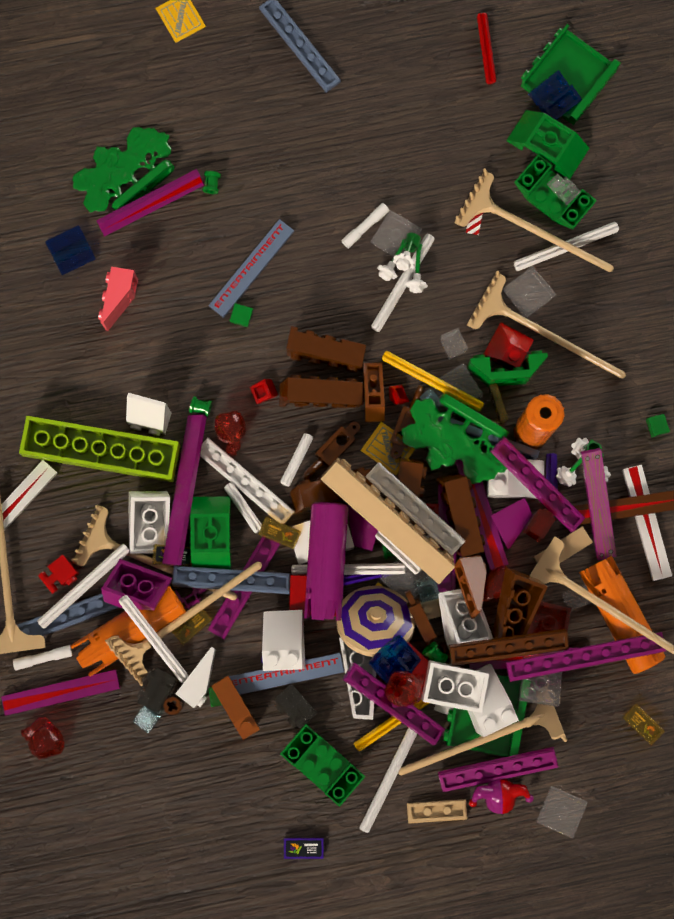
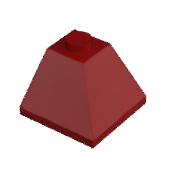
(508, 347)

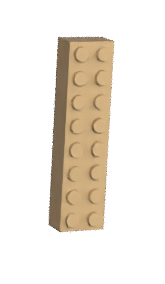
(387, 520)

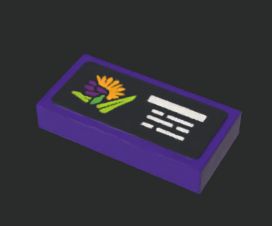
(303, 848)

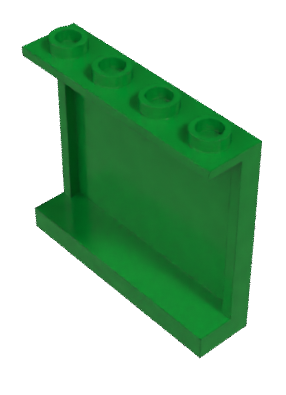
(578, 64)
(462, 728)

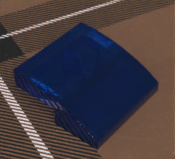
(555, 96)
(70, 250)
(394, 657)

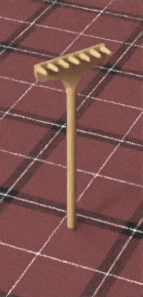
(481, 202)
(493, 304)
(98, 539)
(549, 570)
(12, 638)
(132, 654)
(543, 715)

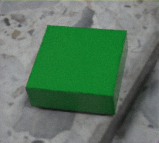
(241, 315)

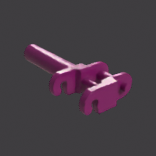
(196, 591)

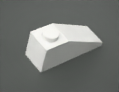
(197, 684)

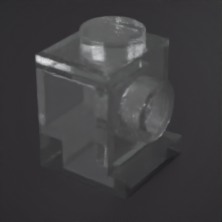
(563, 188)

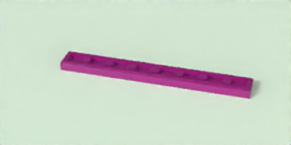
(184, 490)
(582, 657)

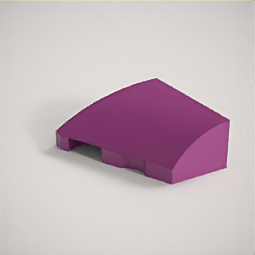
(512, 521)
(362, 531)

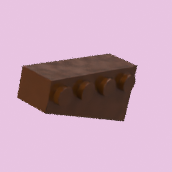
(325, 350)
(320, 392)
(410, 474)
(317, 491)
(461, 512)
(517, 604)

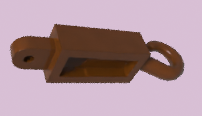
(404, 420)
(331, 450)
(422, 621)

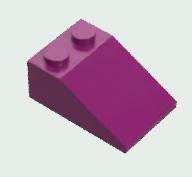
(138, 583)

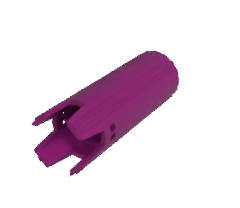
(326, 560)

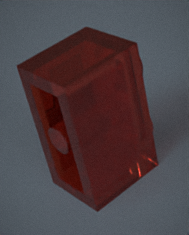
(539, 524)

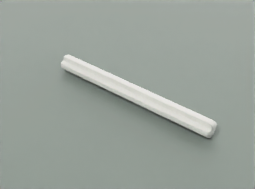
(555, 250)
(400, 286)
(360, 569)
(83, 586)
(153, 638)
(388, 780)

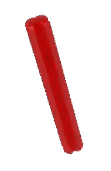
(486, 48)

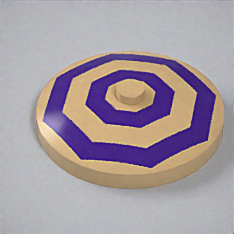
(374, 618)

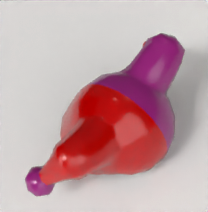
(500, 795)

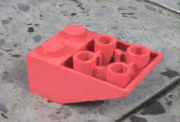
(118, 296)

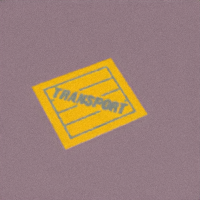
(180, 18)
(379, 448)

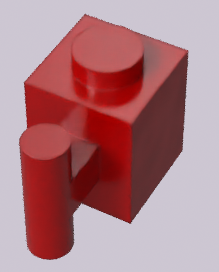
(62, 571)

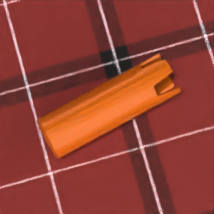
(534, 429)
(609, 585)
(123, 626)

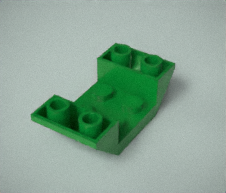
(550, 140)
(534, 188)
(481, 368)
(210, 532)
(322, 765)

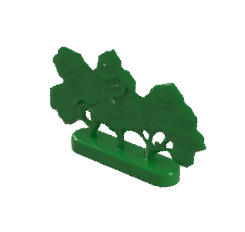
(118, 168)
(450, 442)

